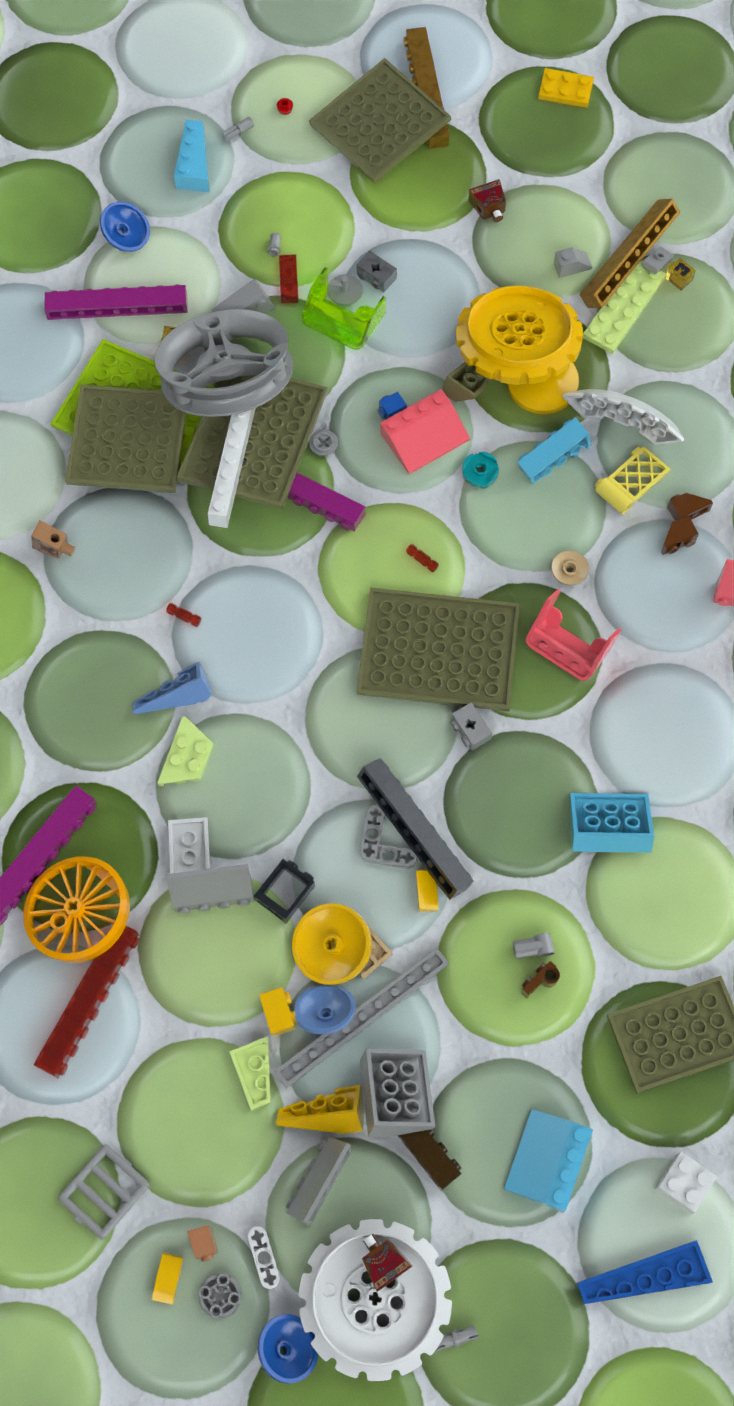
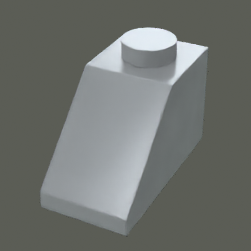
(571, 262)

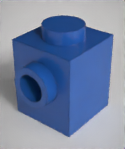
(391, 405)

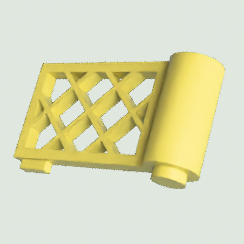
(618, 493)

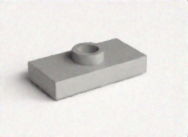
(657, 260)

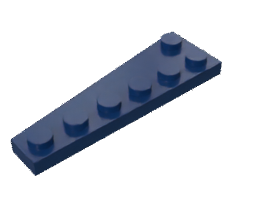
(661, 1272)

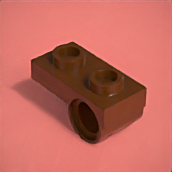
(531, 985)

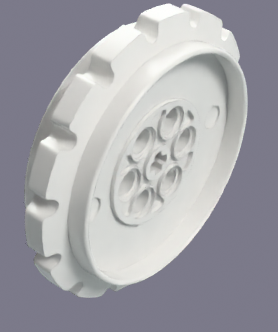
(366, 1345)

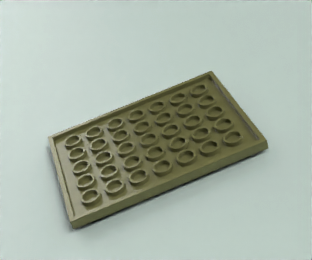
(273, 447)
(438, 649)

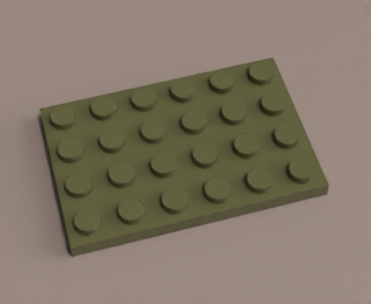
(676, 1034)

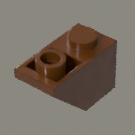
(681, 534)

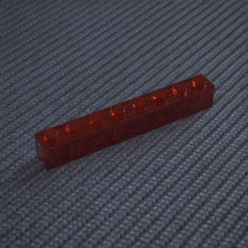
(84, 1005)

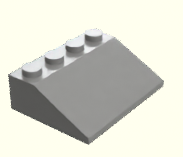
(210, 888)
(396, 1092)
(319, 1180)

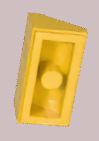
(426, 892)

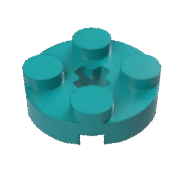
(484, 478)

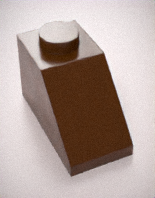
(688, 505)

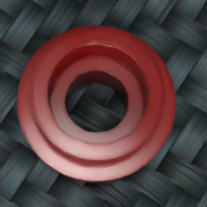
(284, 110)

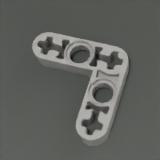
(378, 849)

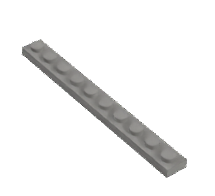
(363, 1017)

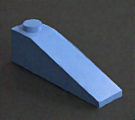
(183, 691)

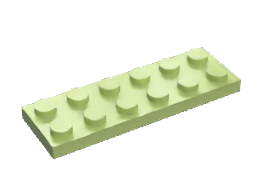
(623, 308)

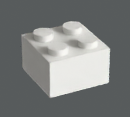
(686, 1183)

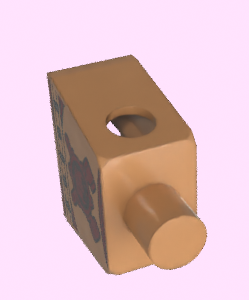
(50, 541)

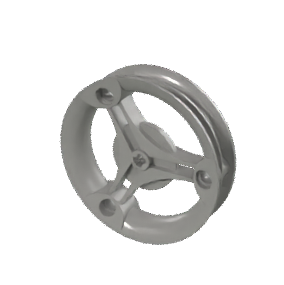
(224, 362)

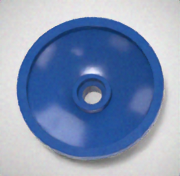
(130, 221)
(298, 1355)

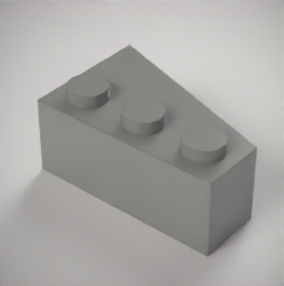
(248, 298)

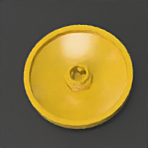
(546, 395)
(331, 944)

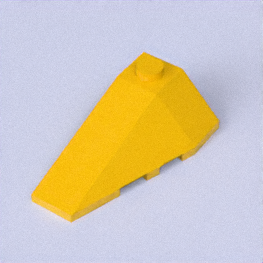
(333, 1113)

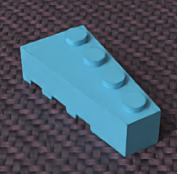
(191, 165)
(554, 450)

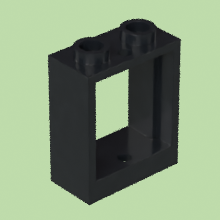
(261, 898)

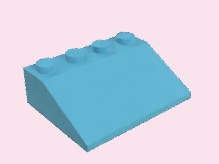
(611, 822)
(548, 1160)

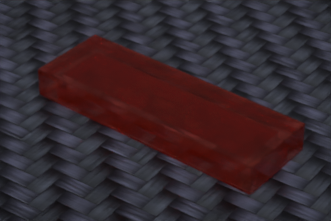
(288, 278)

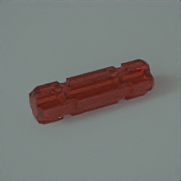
(422, 558)
(183, 614)

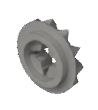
(323, 435)

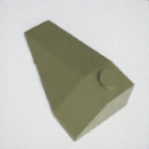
(464, 383)

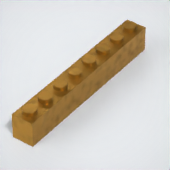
(425, 76)
(629, 253)

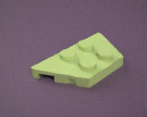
(187, 755)

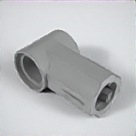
(540, 946)

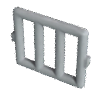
(129, 1199)

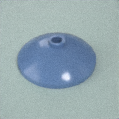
(324, 1009)

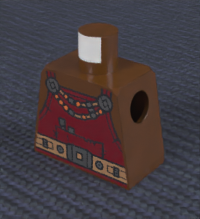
(488, 200)
(384, 1262)

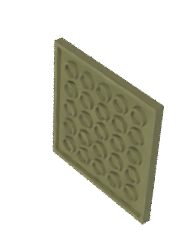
(380, 120)
(125, 440)

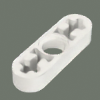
(253, 1243)

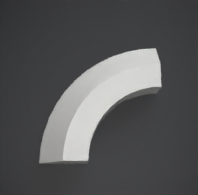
(626, 411)

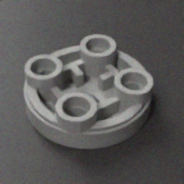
(220, 1295)

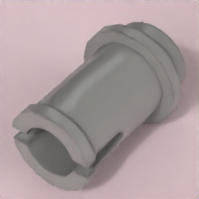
(274, 247)

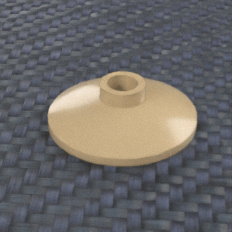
(573, 561)

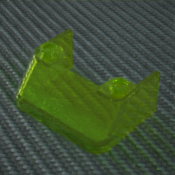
(337, 322)

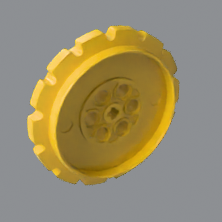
(519, 335)

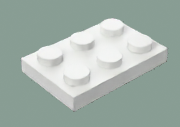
(189, 844)

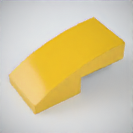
(167, 1278)

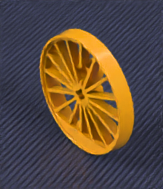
(85, 905)

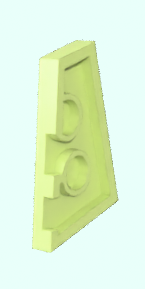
(254, 1072)

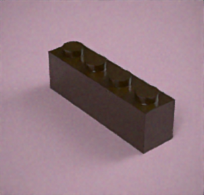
(432, 1157)

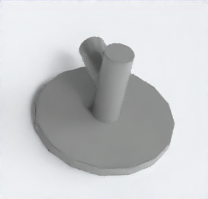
(345, 290)

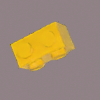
(278, 1011)

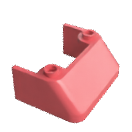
(563, 647)

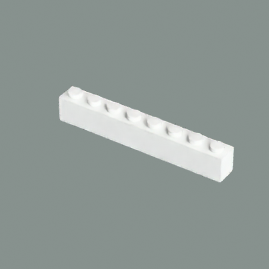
(230, 468)

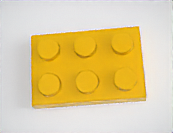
(566, 87)

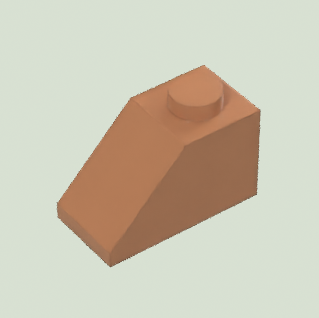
(203, 1243)

